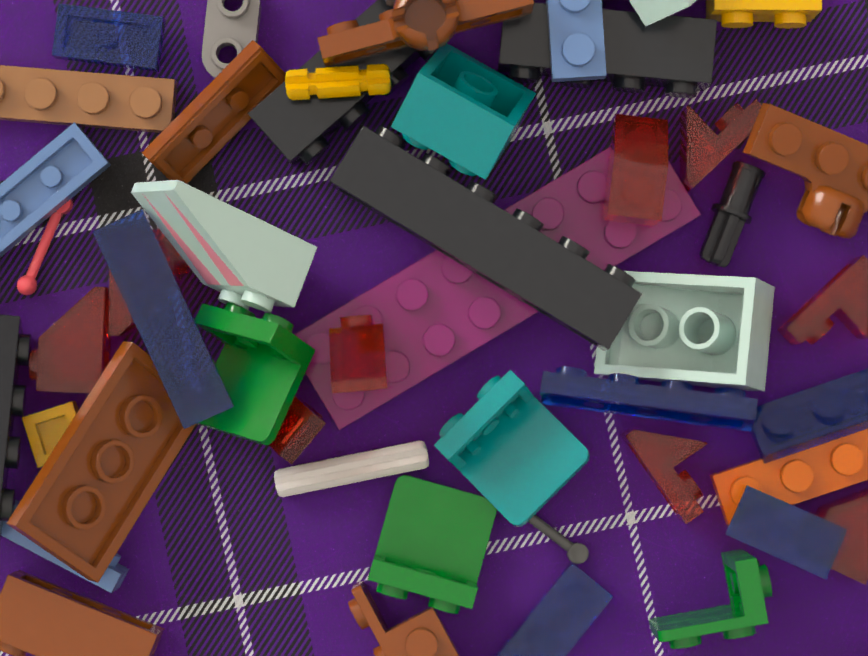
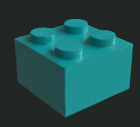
(462, 111)

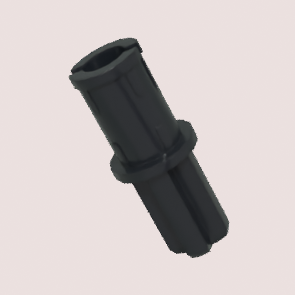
(731, 214)

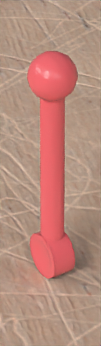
(27, 284)

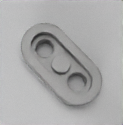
(228, 29)

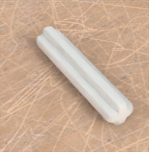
(351, 468)

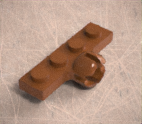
(415, 24)
(826, 160)

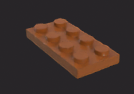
(103, 466)

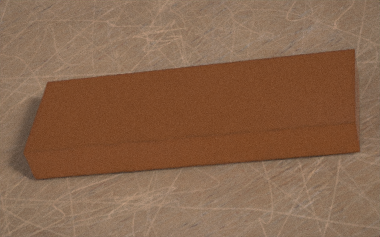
(215, 114)

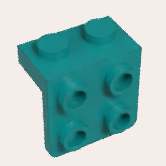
(512, 449)

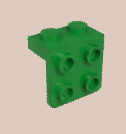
(259, 368)
(432, 543)
(747, 587)

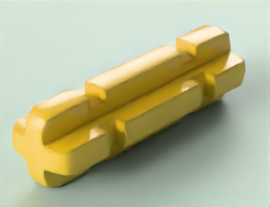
(338, 82)

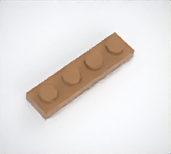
(86, 99)

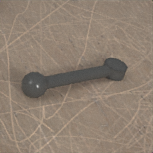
(575, 552)

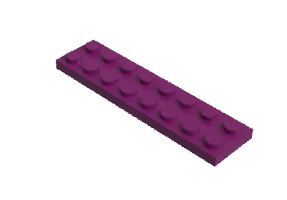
(446, 311)

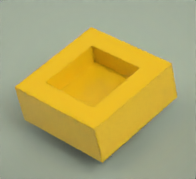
(47, 428)

